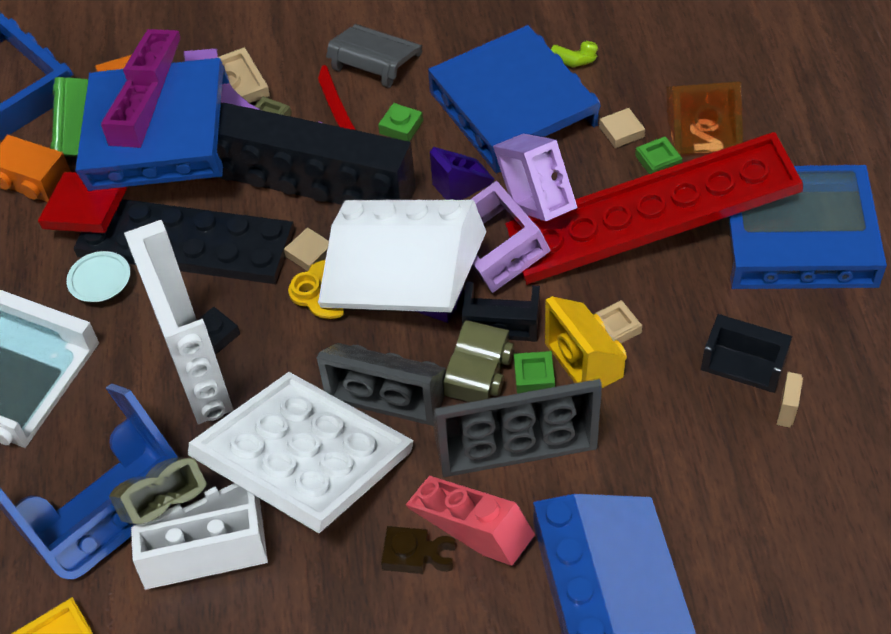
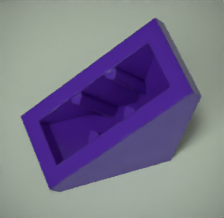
(457, 174)

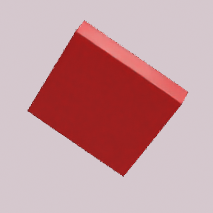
(78, 209)

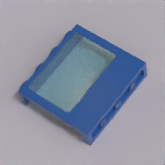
(812, 237)

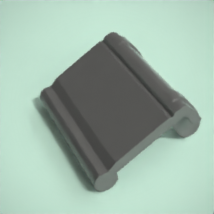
(371, 52)

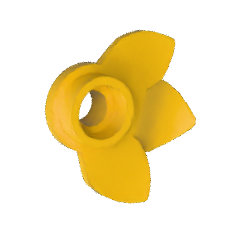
(311, 282)

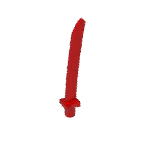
(333, 99)

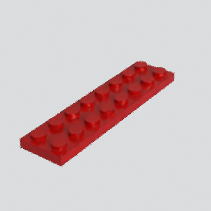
(664, 204)

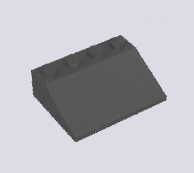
(518, 428)

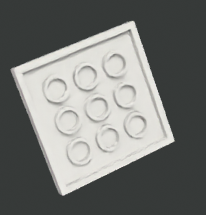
(301, 450)

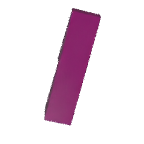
(145, 76)

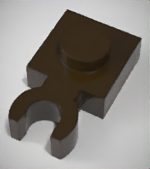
(409, 550)

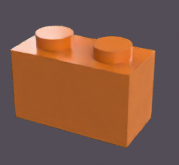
(30, 168)

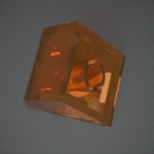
(705, 116)

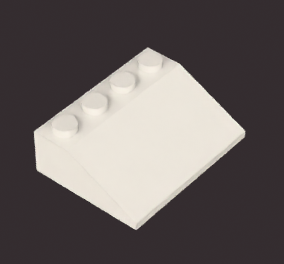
(400, 254)

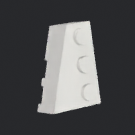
(201, 539)

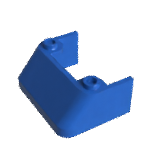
(88, 524)

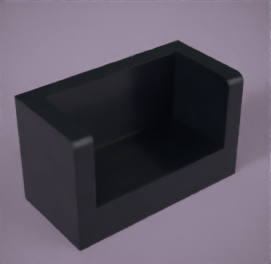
(513, 315)
(746, 353)

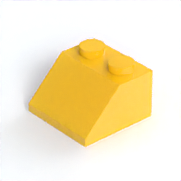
(582, 343)

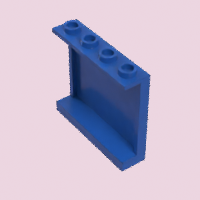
(509, 91)
(179, 137)

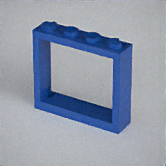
(37, 97)

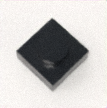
(219, 328)

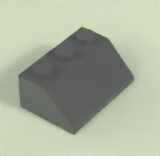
(382, 382)

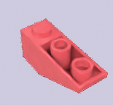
(475, 518)

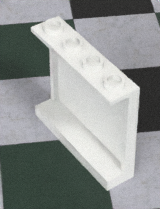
(184, 335)

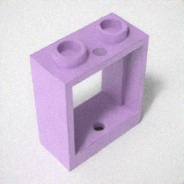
(527, 172)
(525, 246)

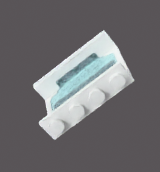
(38, 363)

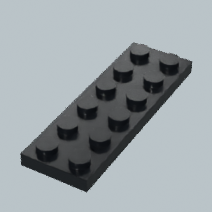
(201, 240)

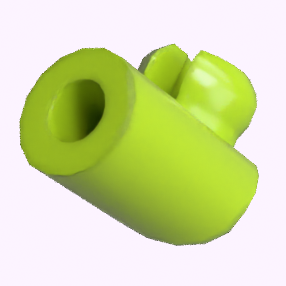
(577, 58)

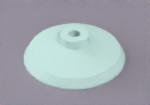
(98, 276)

